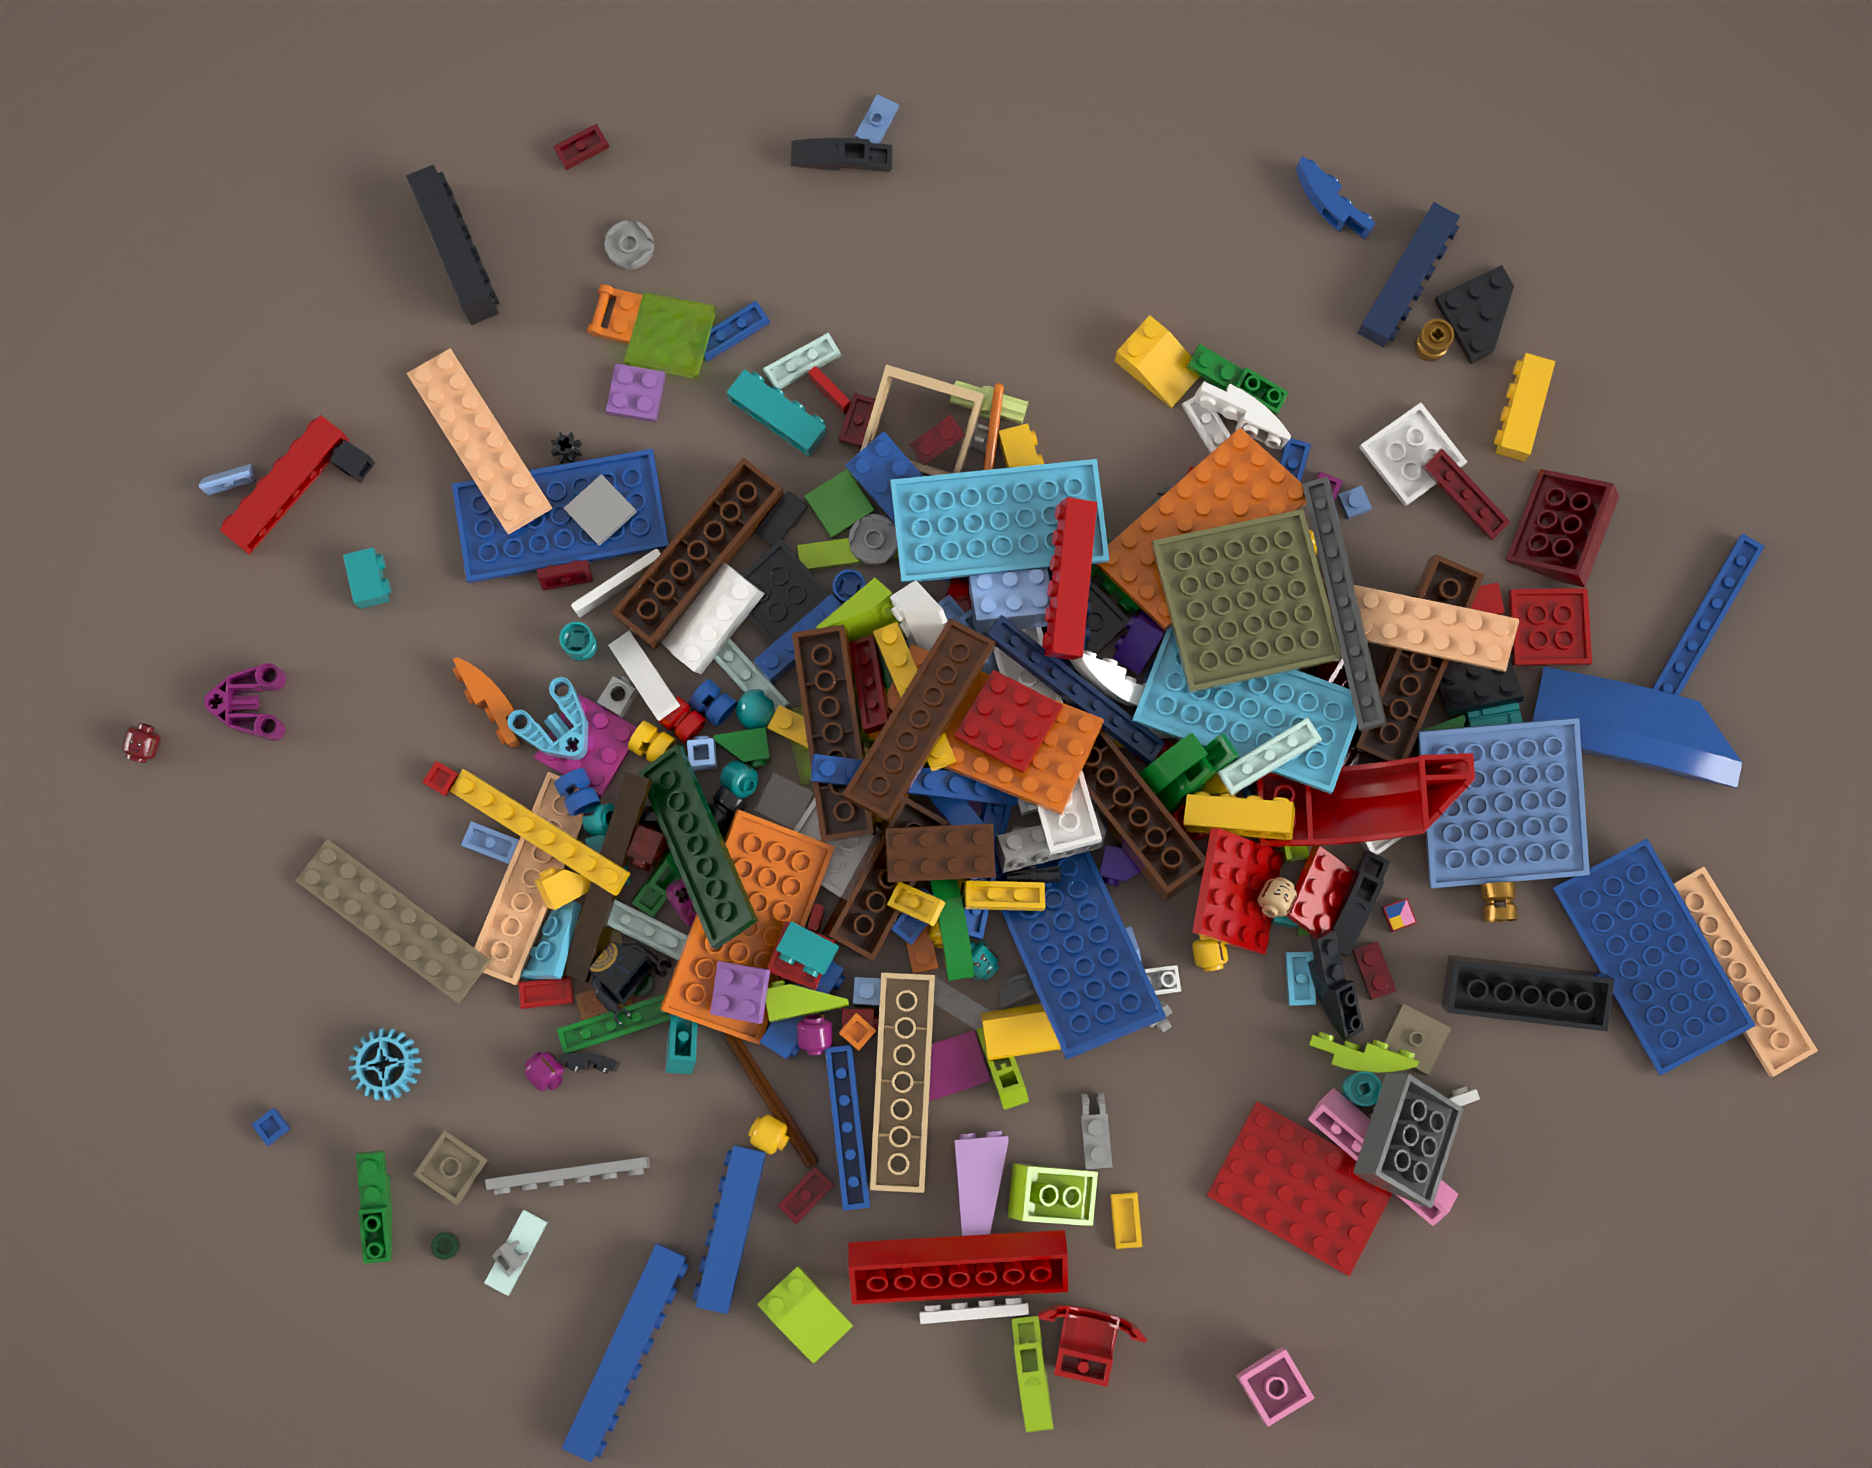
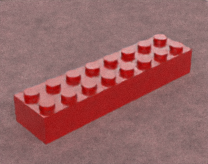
(958, 1267)

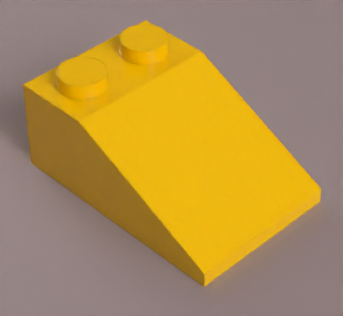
(1157, 361)

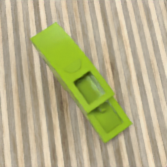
(1374, 1058)
(1032, 1374)

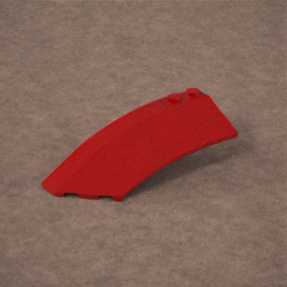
(1372, 800)

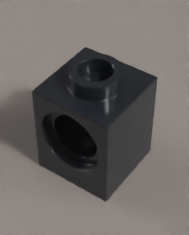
(351, 461)

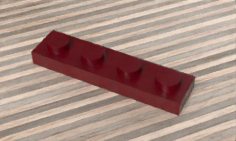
(1466, 494)
(869, 683)

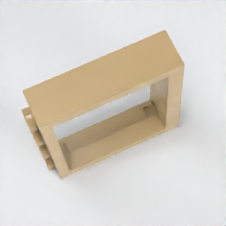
(893, 372)

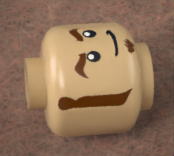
(1277, 897)

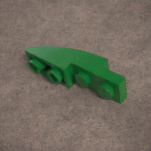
(1222, 372)
(1193, 780)
(653, 891)
(375, 1205)

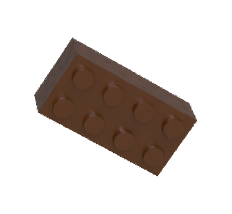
(939, 852)

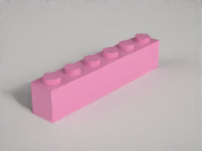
(1348, 1129)

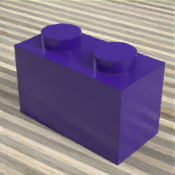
(1140, 643)

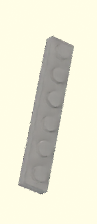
(556, 1177)

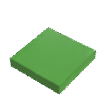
(839, 504)

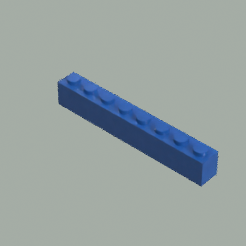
(625, 1352)

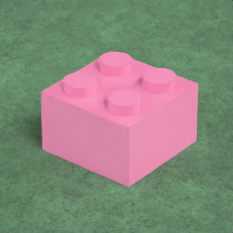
(1274, 1386)

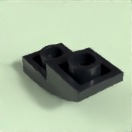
(781, 518)
(579, 1061)

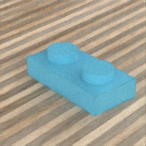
(1299, 981)

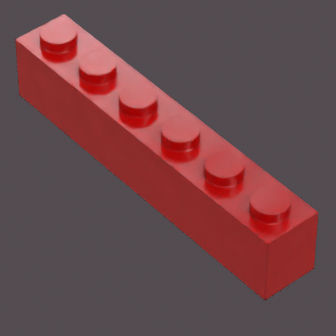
(283, 485)
(1070, 578)

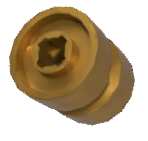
(1434, 340)
(1499, 892)

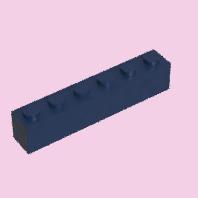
(1408, 275)

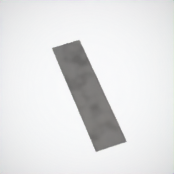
(958, 1004)

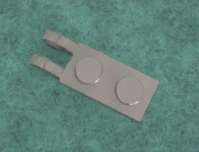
(1095, 1135)

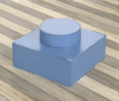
(1354, 502)

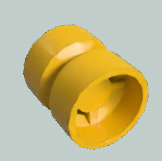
(649, 742)

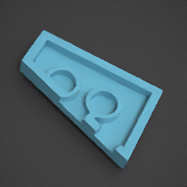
(552, 951)

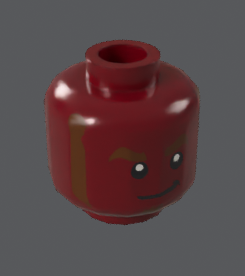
(141, 743)

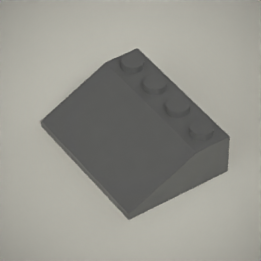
(1408, 1139)

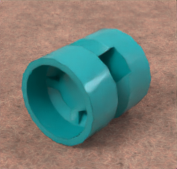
(578, 641)
(1362, 1088)

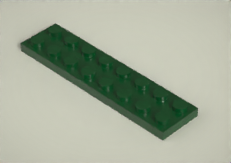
(698, 848)

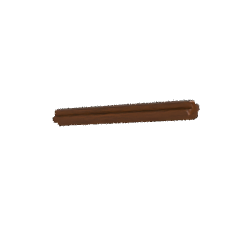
(771, 1099)

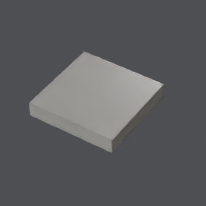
(600, 510)

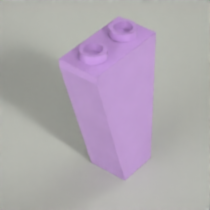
(979, 1177)

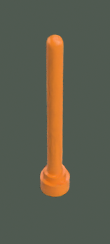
(993, 426)

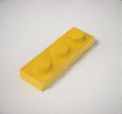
(1004, 895)

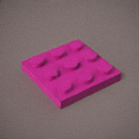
(606, 746)

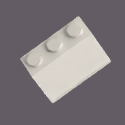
(919, 615)

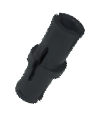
(1034, 874)

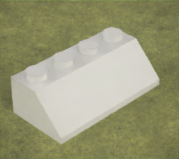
(712, 618)

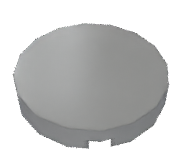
(629, 245)
(873, 540)

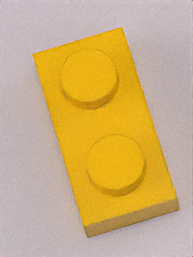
(916, 903)

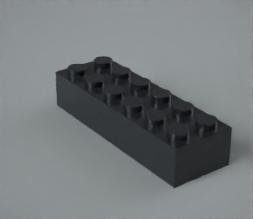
(454, 244)
(1528, 993)

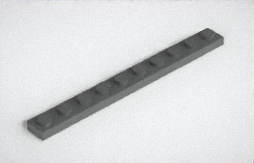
(1344, 604)

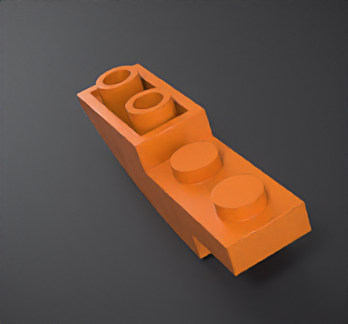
(484, 692)

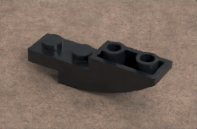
(841, 153)
(1359, 900)
(1334, 991)

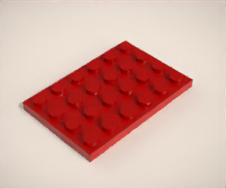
(1299, 1189)

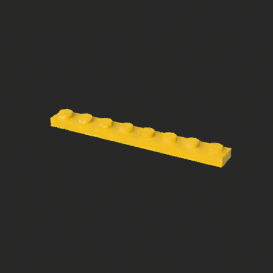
(540, 832)

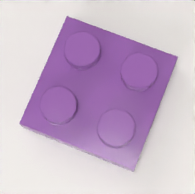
(635, 392)
(740, 992)

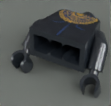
(621, 971)

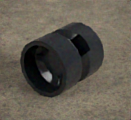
(724, 808)

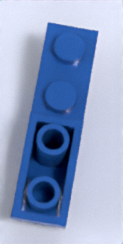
(1324, 196)

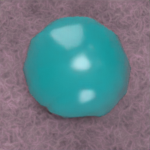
(754, 709)

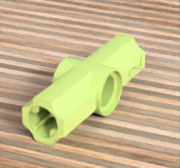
(1012, 408)

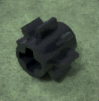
(565, 441)

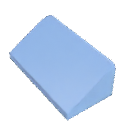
(227, 480)

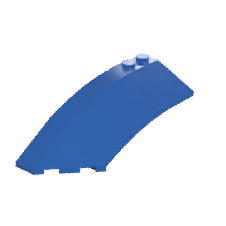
(1639, 726)

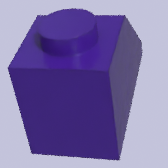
(1116, 866)

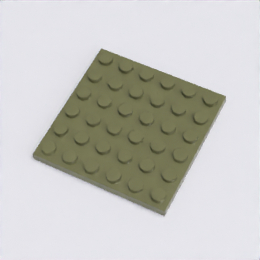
(1246, 600)

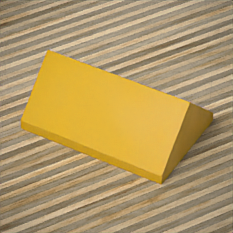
(1017, 1032)

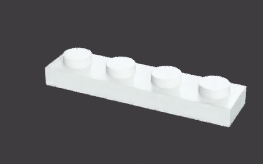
(961, 1311)

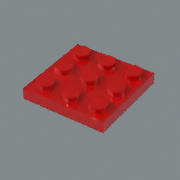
(1551, 627)
(1008, 721)

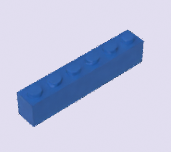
(847, 1127)
(730, 1230)

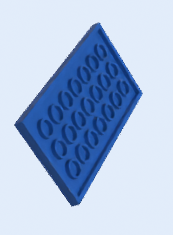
(554, 535)
(1656, 954)
(1083, 960)

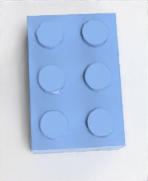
(1014, 594)

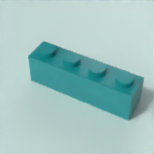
(777, 412)

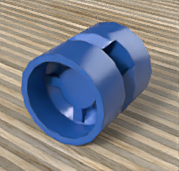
(847, 584)
(719, 709)
(580, 800)

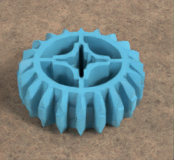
(386, 1076)

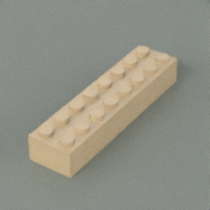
(902, 1082)

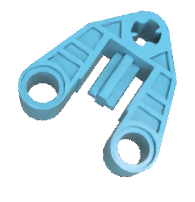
(573, 710)

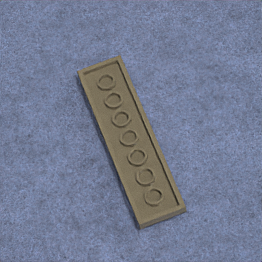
(393, 921)

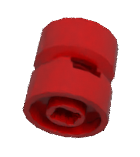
(684, 722)

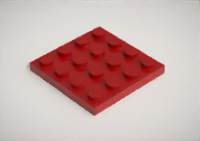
(1230, 891)

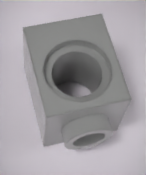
(618, 707)

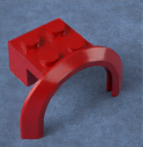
(1088, 1342)

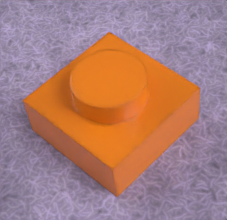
(857, 1031)

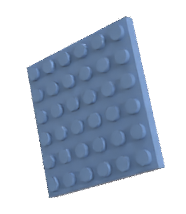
(1519, 813)

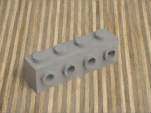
(1030, 848)

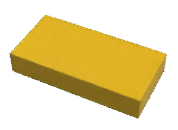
(1126, 1220)

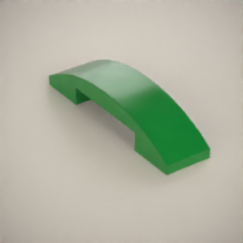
(1173, 763)
(953, 930)

